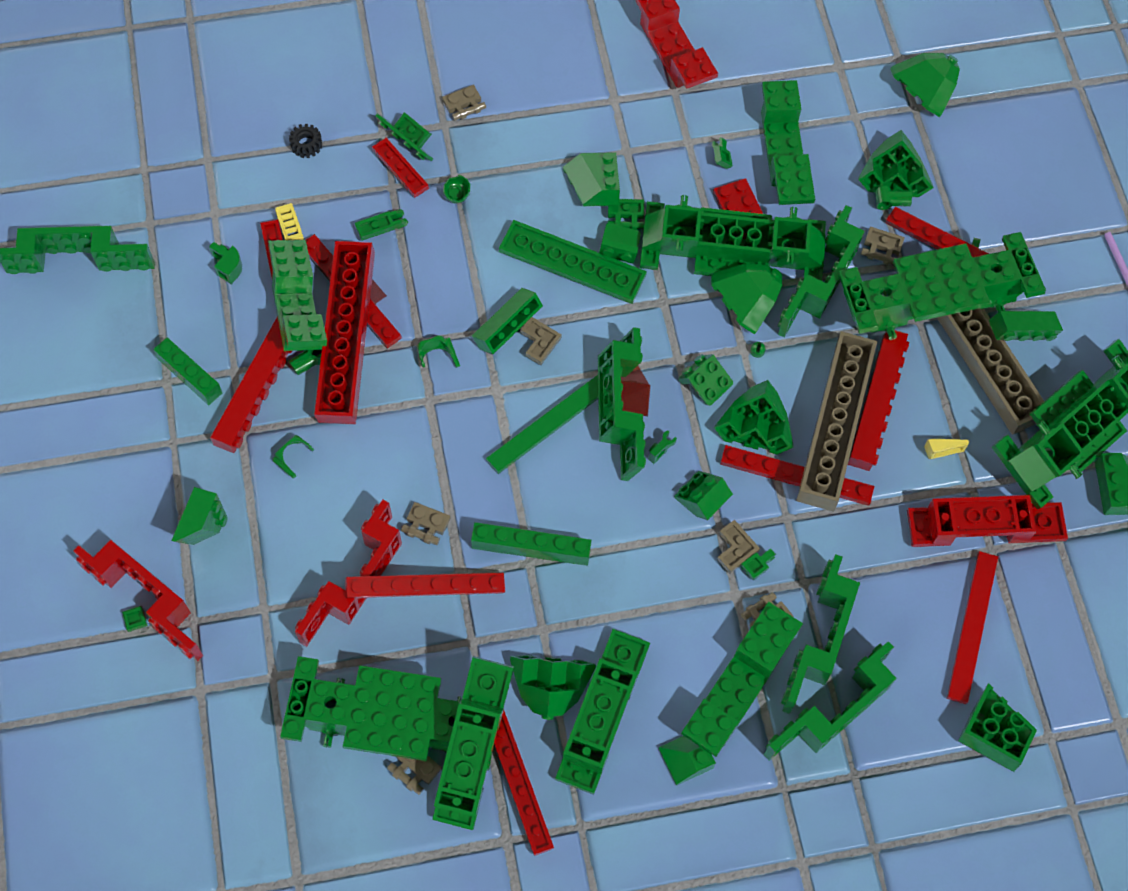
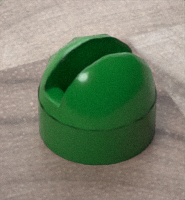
(753, 349)

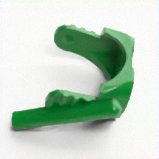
(437, 342)
(278, 459)

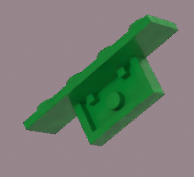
(409, 130)

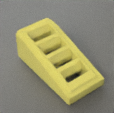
(287, 212)
(943, 447)

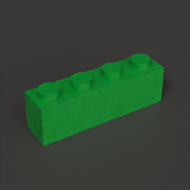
(507, 321)
(1025, 325)
(188, 371)

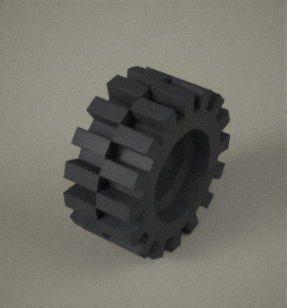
(305, 132)

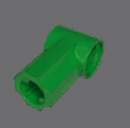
(887, 198)
(305, 361)

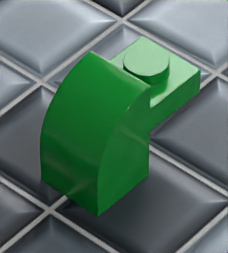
(229, 263)

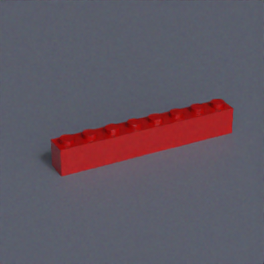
(251, 392)
(877, 401)

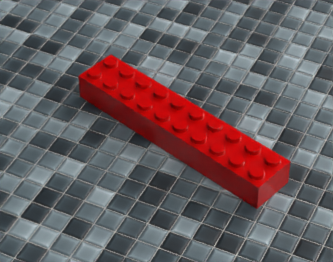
(345, 333)

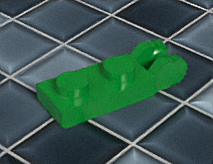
(380, 224)

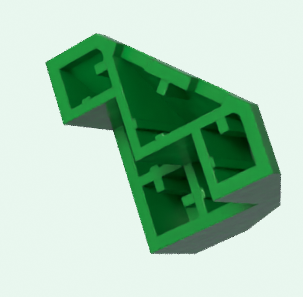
(930, 78)
(897, 167)
(748, 291)
(757, 420)
(550, 684)

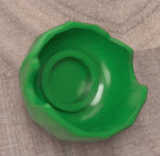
(456, 189)

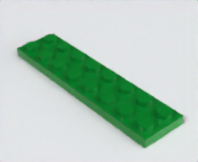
(572, 261)

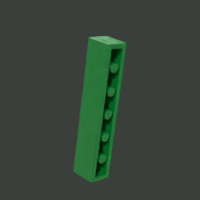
(531, 544)

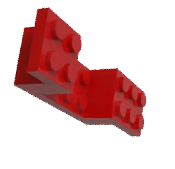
(683, 63)
(986, 516)
(332, 599)
(164, 615)

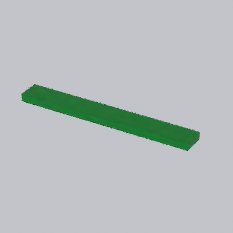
(544, 426)

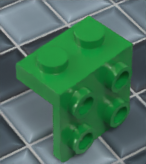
(620, 243)
(707, 378)

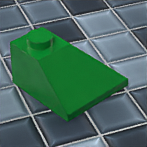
(686, 759)

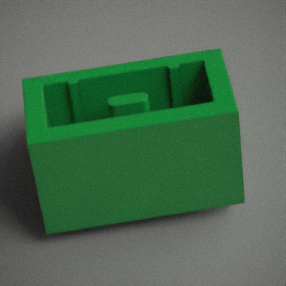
(704, 494)

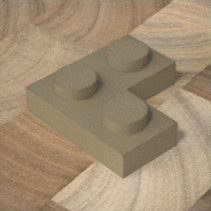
(544, 340)
(740, 546)

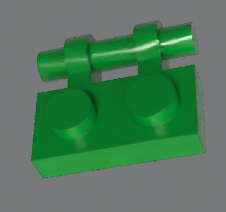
(628, 209)

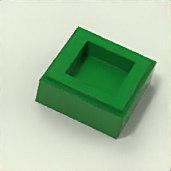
(135, 618)

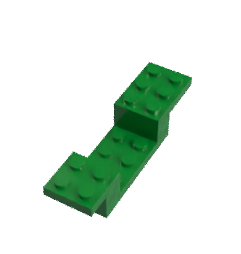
(787, 164)
(98, 240)
(813, 294)
(293, 296)
(614, 424)
(817, 663)
(742, 679)
(602, 711)
(815, 727)
(472, 743)

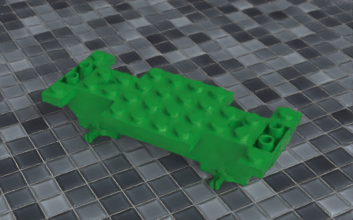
(717, 239)
(941, 285)
(1074, 428)
(379, 714)

